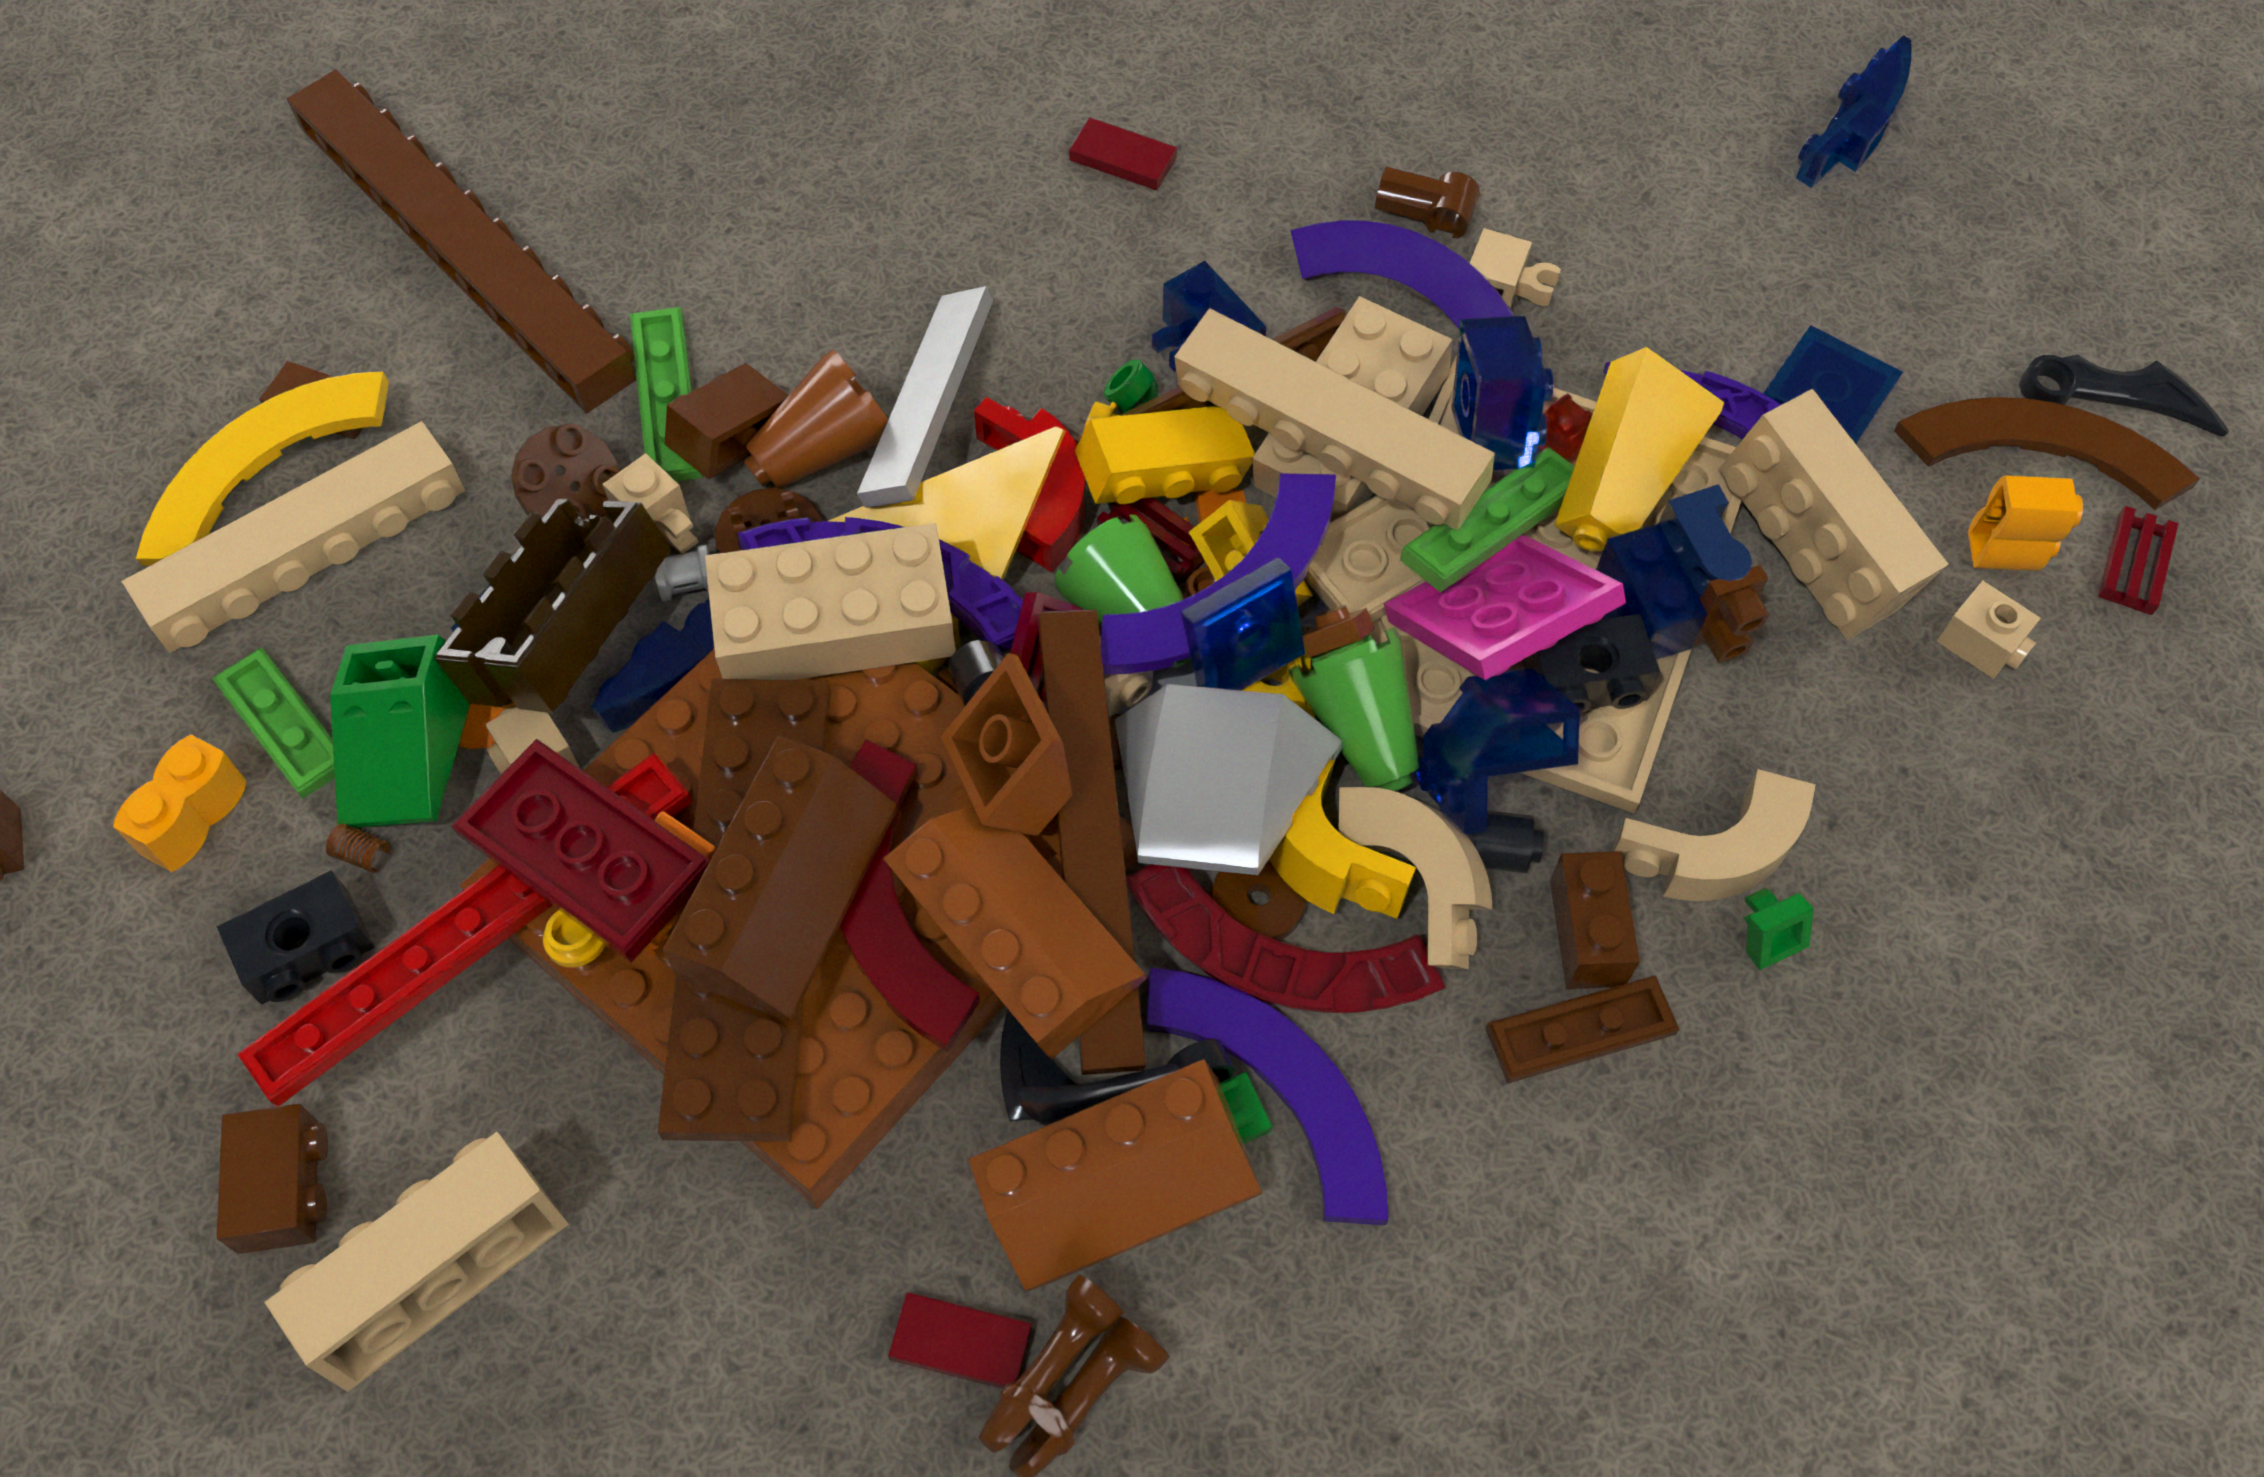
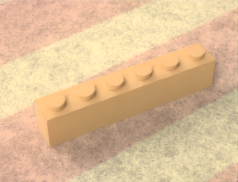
(1334, 420)
(294, 537)

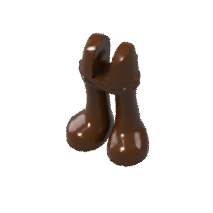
(1120, 1349)

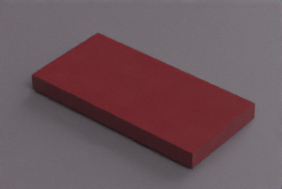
(583, 849)

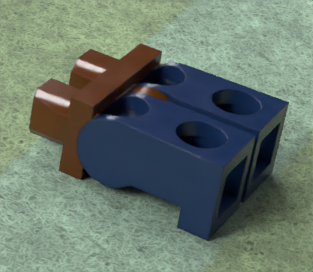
(1717, 570)

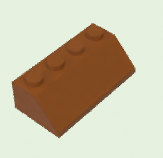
(1016, 925)
(1115, 1176)

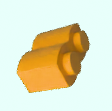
(2024, 522)
(174, 810)

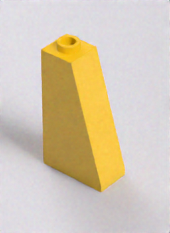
(1633, 447)

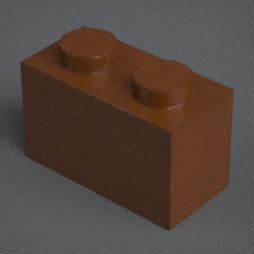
(720, 419)
(1594, 920)
(270, 1178)

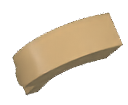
(1439, 850)
(1727, 862)

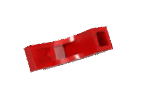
(1062, 501)

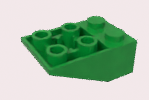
(393, 732)

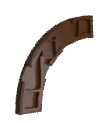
(2051, 429)

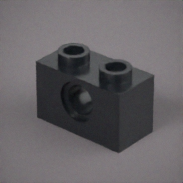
(1615, 649)
(263, 938)

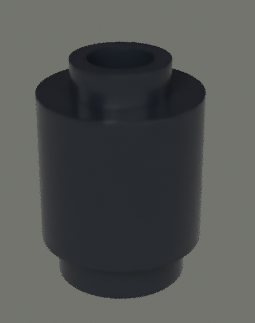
(972, 667)
(1509, 842)

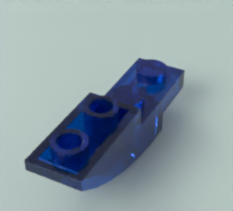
(1862, 117)
(654, 669)

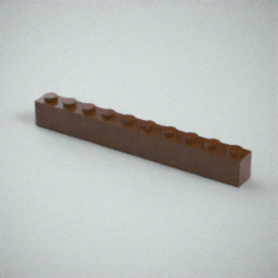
(464, 241)

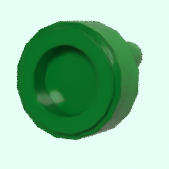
(1130, 384)

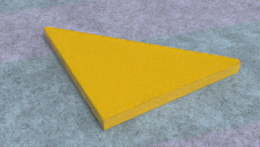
(980, 503)

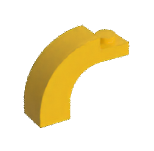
(1330, 867)

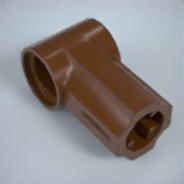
(1441, 203)

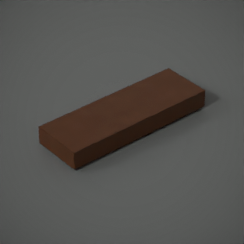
(1581, 1029)

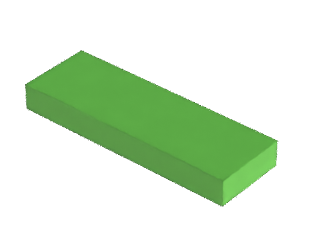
(279, 721)

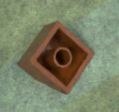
(1009, 753)

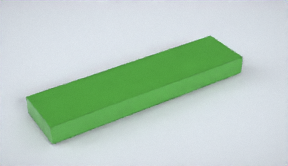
(661, 378)
(1496, 520)

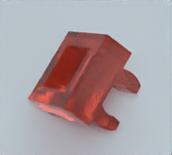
(1566, 427)

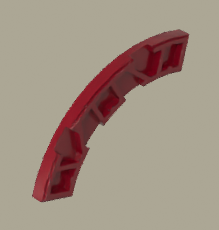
(880, 936)
(1274, 969)

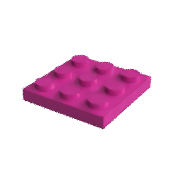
(1506, 607)

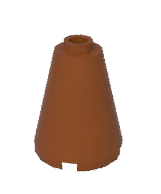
(816, 425)

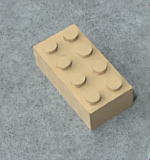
(1383, 355)
(1831, 514)
(830, 605)
(415, 1263)

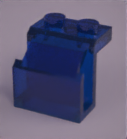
(1495, 731)

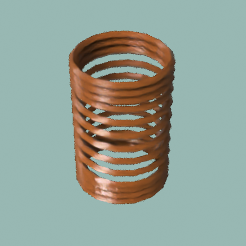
(369, 852)

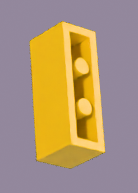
(1163, 454)

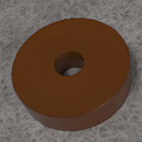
(1276, 917)

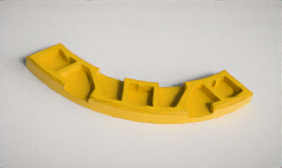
(248, 445)

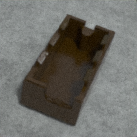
(551, 604)

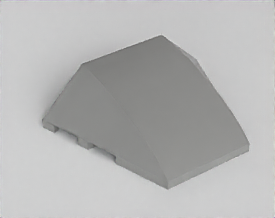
(1218, 774)

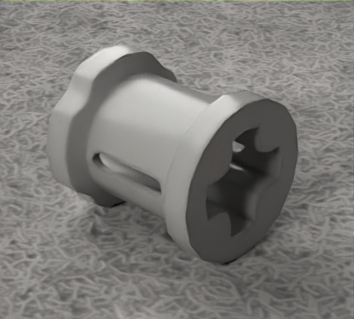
(682, 573)

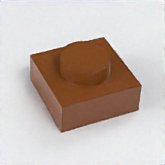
(1337, 629)

